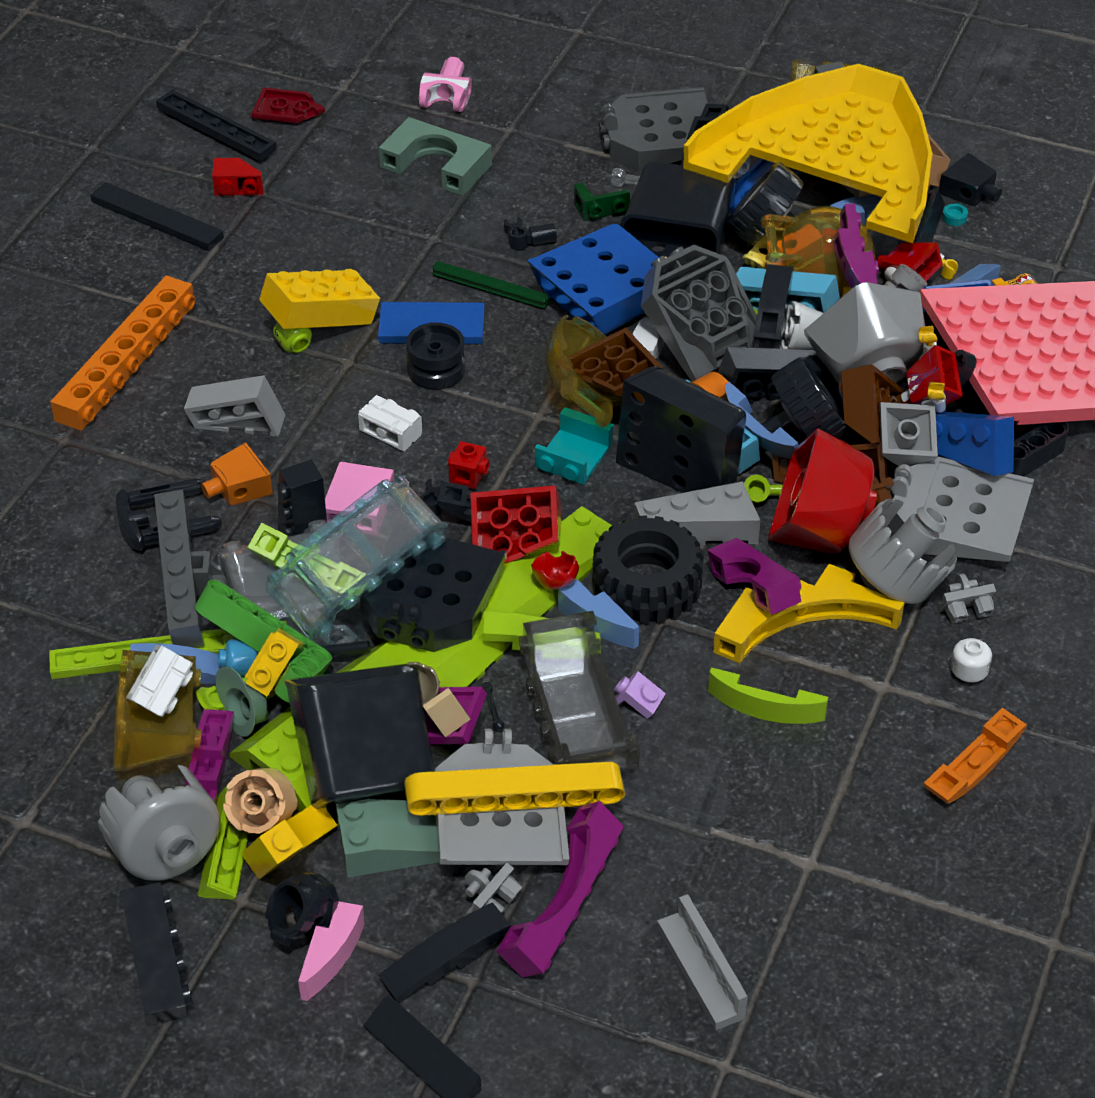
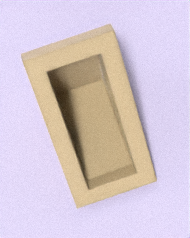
(446, 712)

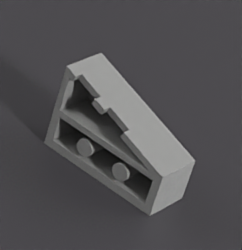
(236, 405)

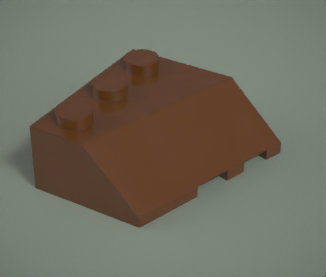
(613, 361)
(862, 393)

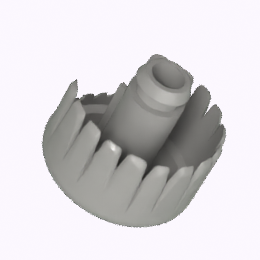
(895, 562)
(159, 831)

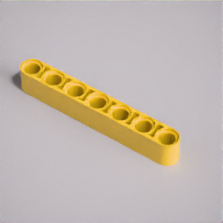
(513, 788)

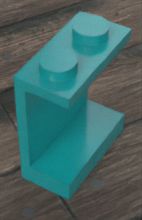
(576, 447)

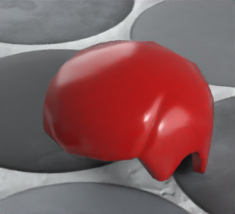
(555, 571)

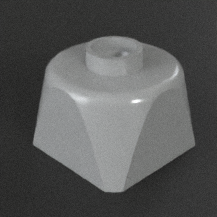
(870, 327)

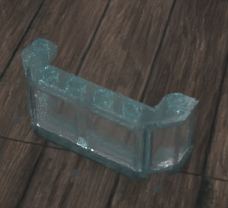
(354, 554)

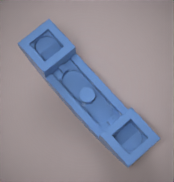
(778, 443)

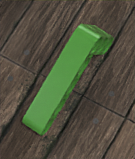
(253, 627)

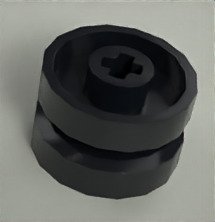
(435, 355)

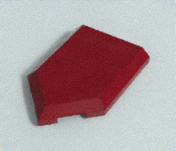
(285, 106)

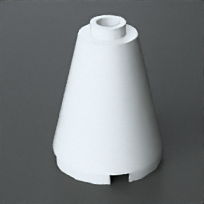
(798, 319)

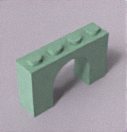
(416, 138)

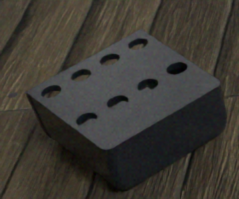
(679, 209)
(685, 435)
(360, 732)

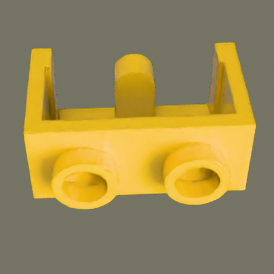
(272, 661)

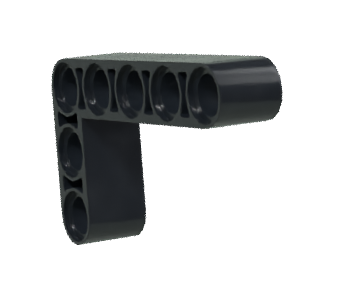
(1037, 444)

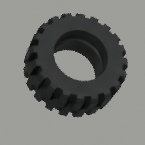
(653, 543)

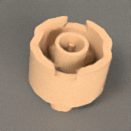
(277, 800)

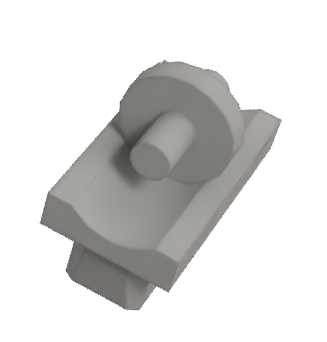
(967, 594)
(502, 884)

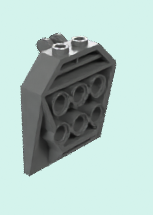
(650, 125)
(698, 308)

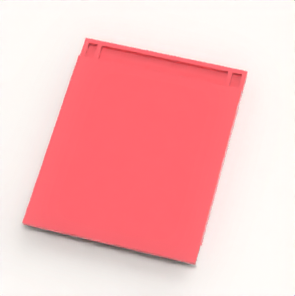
(1028, 345)

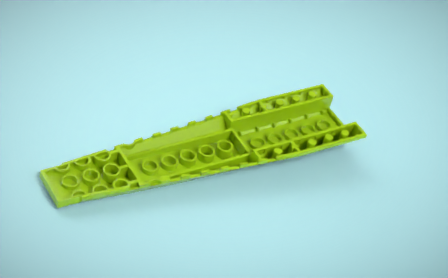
(455, 666)

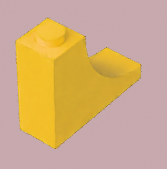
(287, 840)

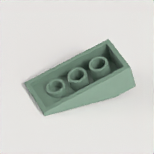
(384, 836)

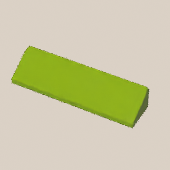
(224, 860)

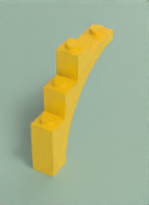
(831, 598)

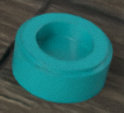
(955, 214)

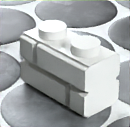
(390, 423)
(160, 681)

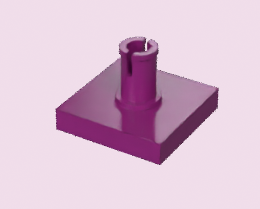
(471, 701)

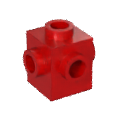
(468, 464)

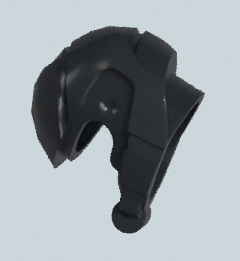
(312, 903)

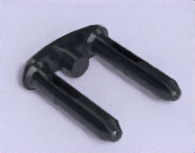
(131, 520)

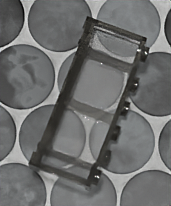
(575, 693)

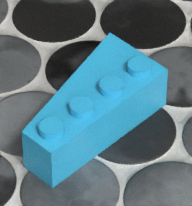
(809, 289)

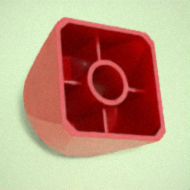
(823, 495)

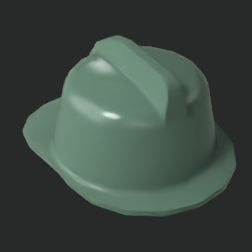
(245, 701)

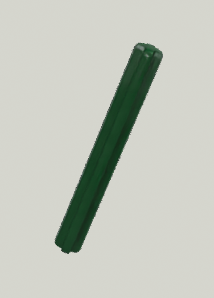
(490, 284)

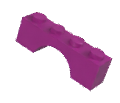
(772, 584)

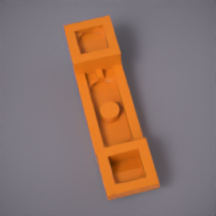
(978, 758)

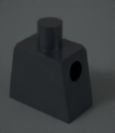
(969, 181)

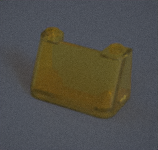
(143, 736)

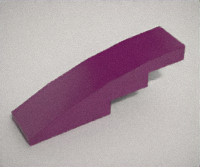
(210, 759)

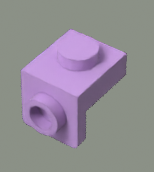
(639, 693)

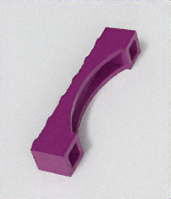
(592, 837)

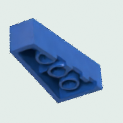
(977, 440)

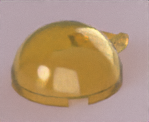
(809, 241)
(565, 340)

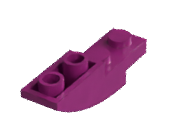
(849, 248)

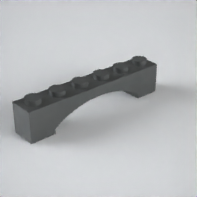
(177, 569)

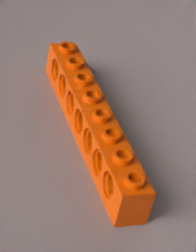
(122, 353)

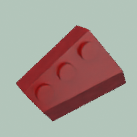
(516, 520)

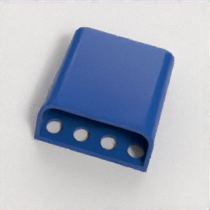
(597, 277)

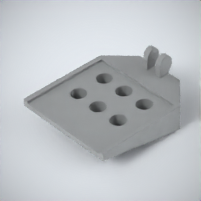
(979, 508)
(506, 835)

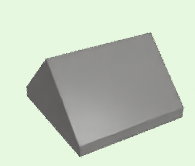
(908, 433)

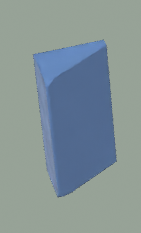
(980, 272)

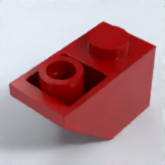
(236, 177)

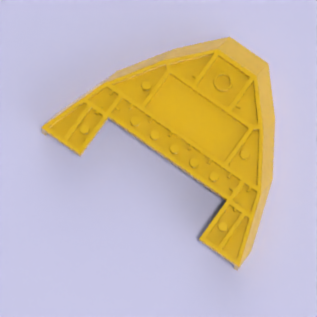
(835, 125)

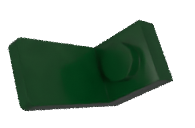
(599, 206)

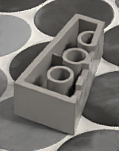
(708, 513)

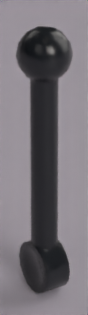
(498, 724)

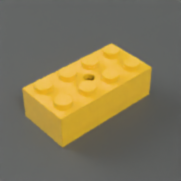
(319, 298)

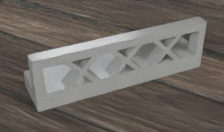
(703, 965)

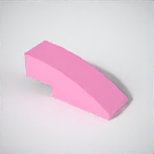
(331, 948)

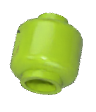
(294, 339)

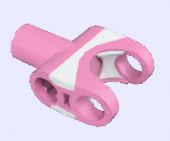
(446, 86)

